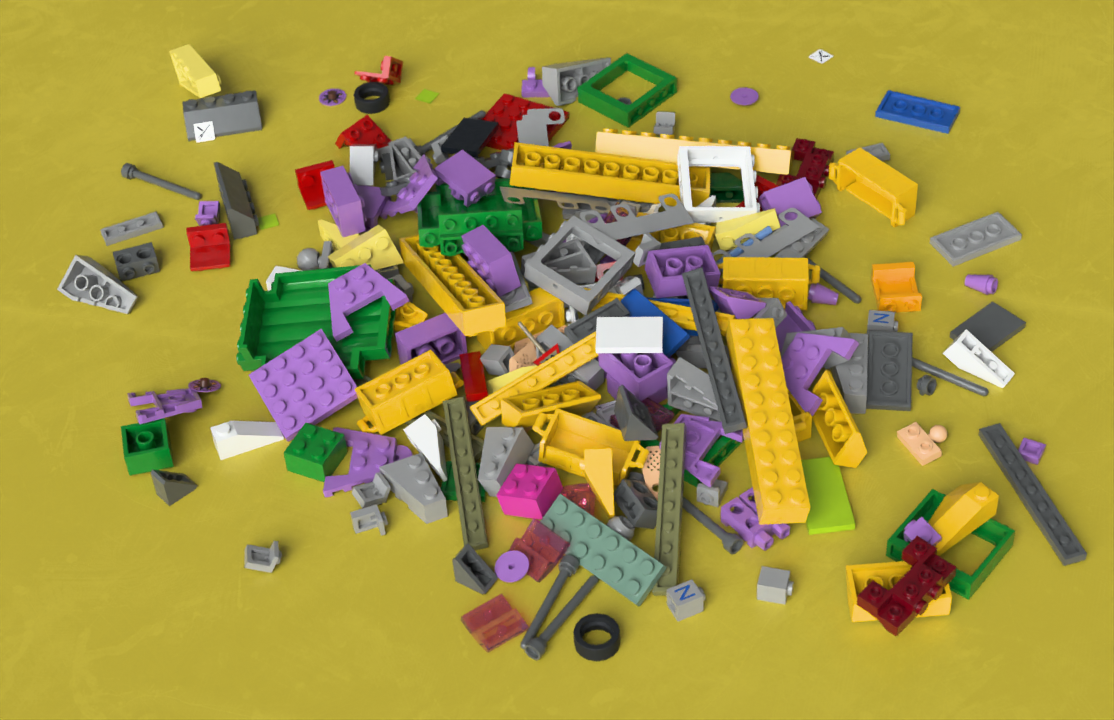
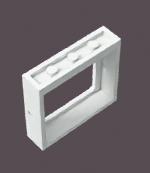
(724, 157)

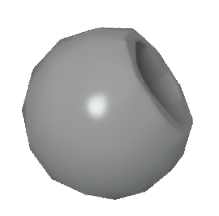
(308, 259)
(622, 526)

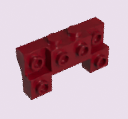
(814, 165)
(912, 592)

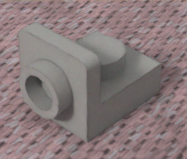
(647, 244)
(713, 495)

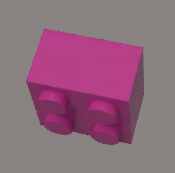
(529, 491)

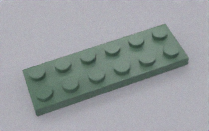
(604, 551)

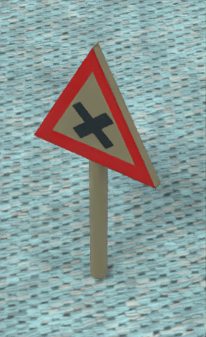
(546, 355)

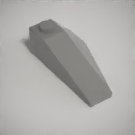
(563, 79)
(95, 285)

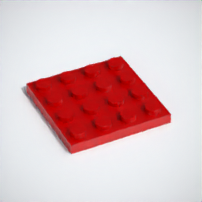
(507, 112)

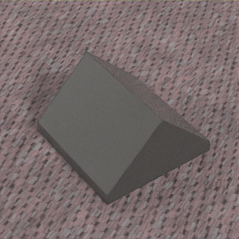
(633, 417)

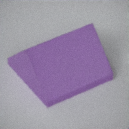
(736, 302)

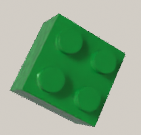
(147, 446)
(315, 452)

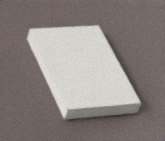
(629, 335)

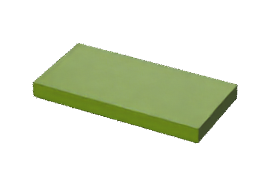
(827, 497)

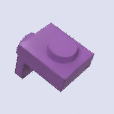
(208, 213)
(923, 530)

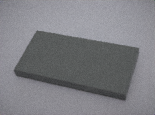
(889, 370)

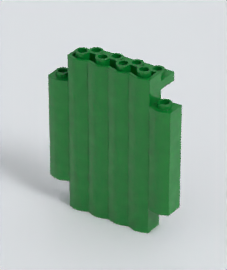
(446, 219)
(300, 307)

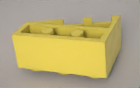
(370, 248)

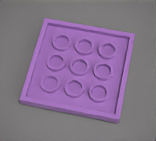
(304, 384)

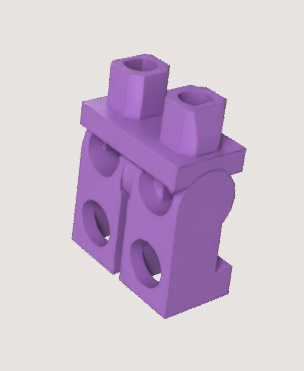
(746, 522)

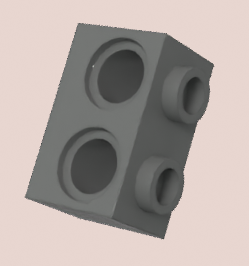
(136, 261)
(637, 503)

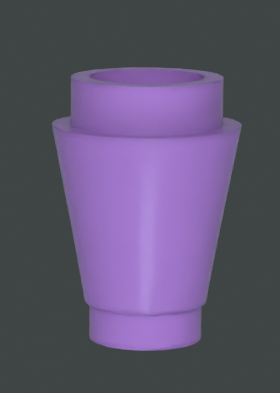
(983, 283)
(822, 295)

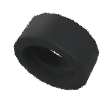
(375, 105)
(596, 622)

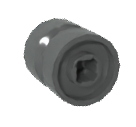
(505, 160)

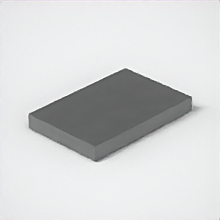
(991, 326)

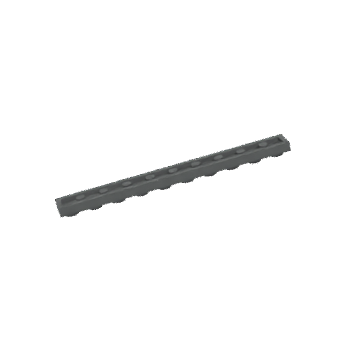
(714, 351)

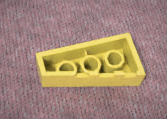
(194, 72)

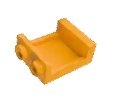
(895, 287)

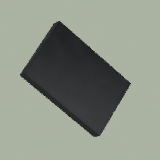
(470, 136)

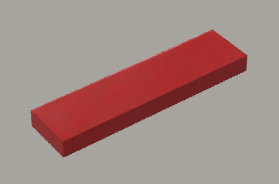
(473, 376)

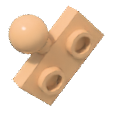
(922, 444)

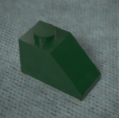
(726, 188)

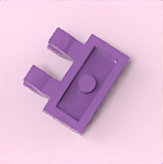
(533, 87)

